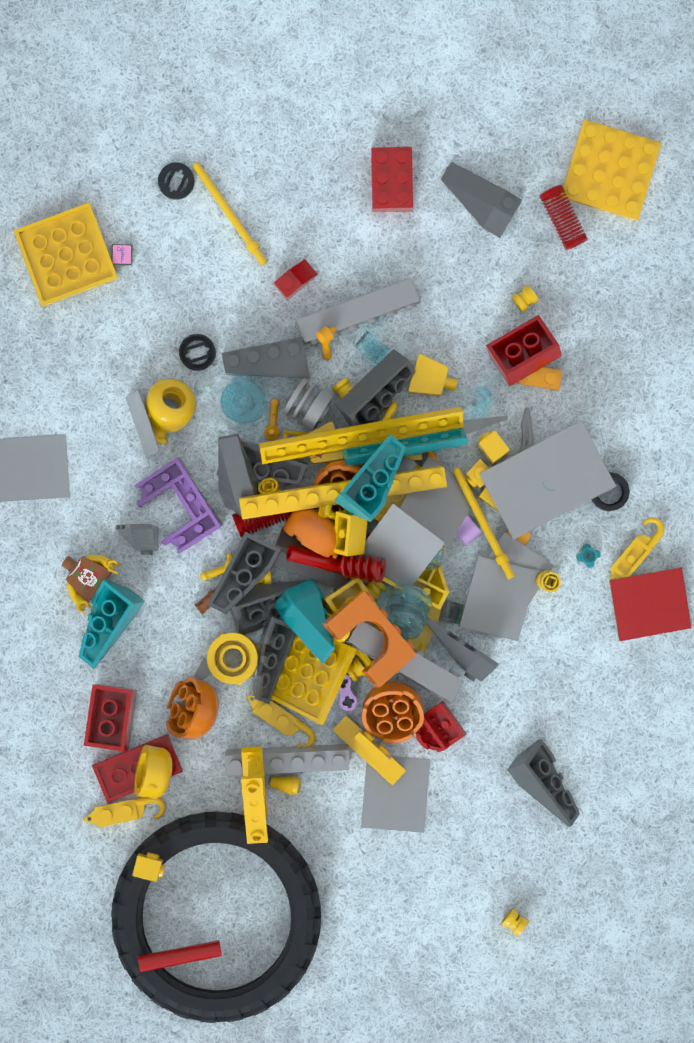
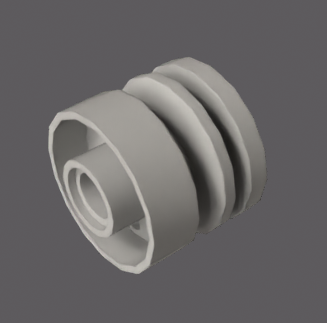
(311, 406)

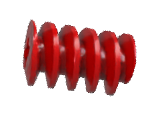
(363, 568)

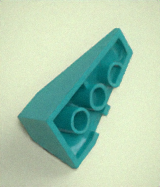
(370, 486)
(111, 614)
(304, 614)

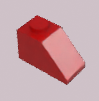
(295, 279)

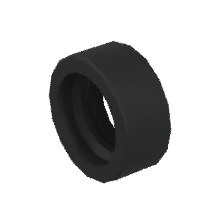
(623, 499)

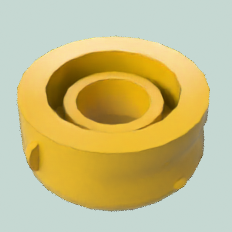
(161, 415)
(216, 658)
(153, 772)

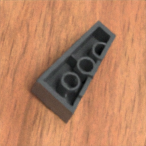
(269, 360)
(376, 390)
(283, 471)

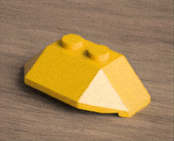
(432, 583)

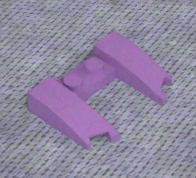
(178, 477)

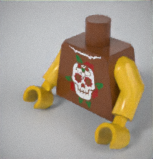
(86, 577)

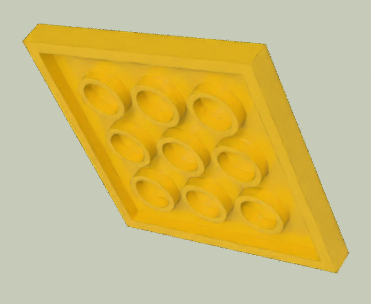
(611, 170)
(65, 254)
(309, 684)

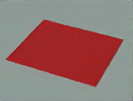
(650, 604)

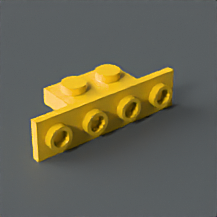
(369, 750)

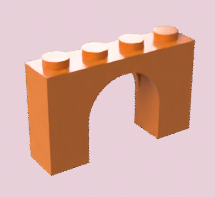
(396, 650)

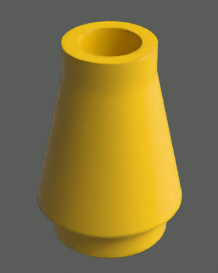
(287, 784)

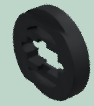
(176, 195)
(183, 350)

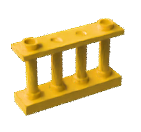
(254, 794)

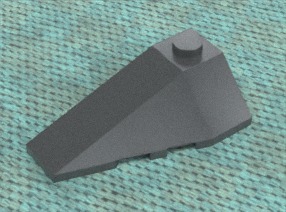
(485, 201)
(234, 472)
(140, 536)
(325, 577)
(259, 604)
(274, 649)

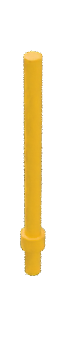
(252, 246)
(502, 559)

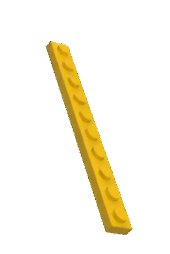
(361, 435)
(325, 494)

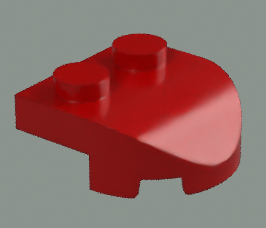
(439, 729)

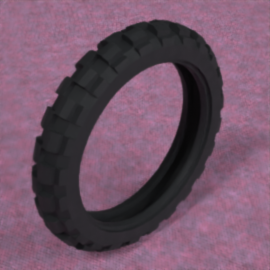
(237, 1002)

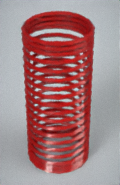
(552, 193)
(242, 527)

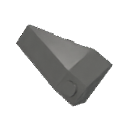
(246, 568)
(466, 656)
(538, 777)

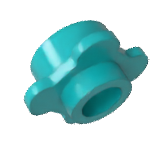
(594, 554)

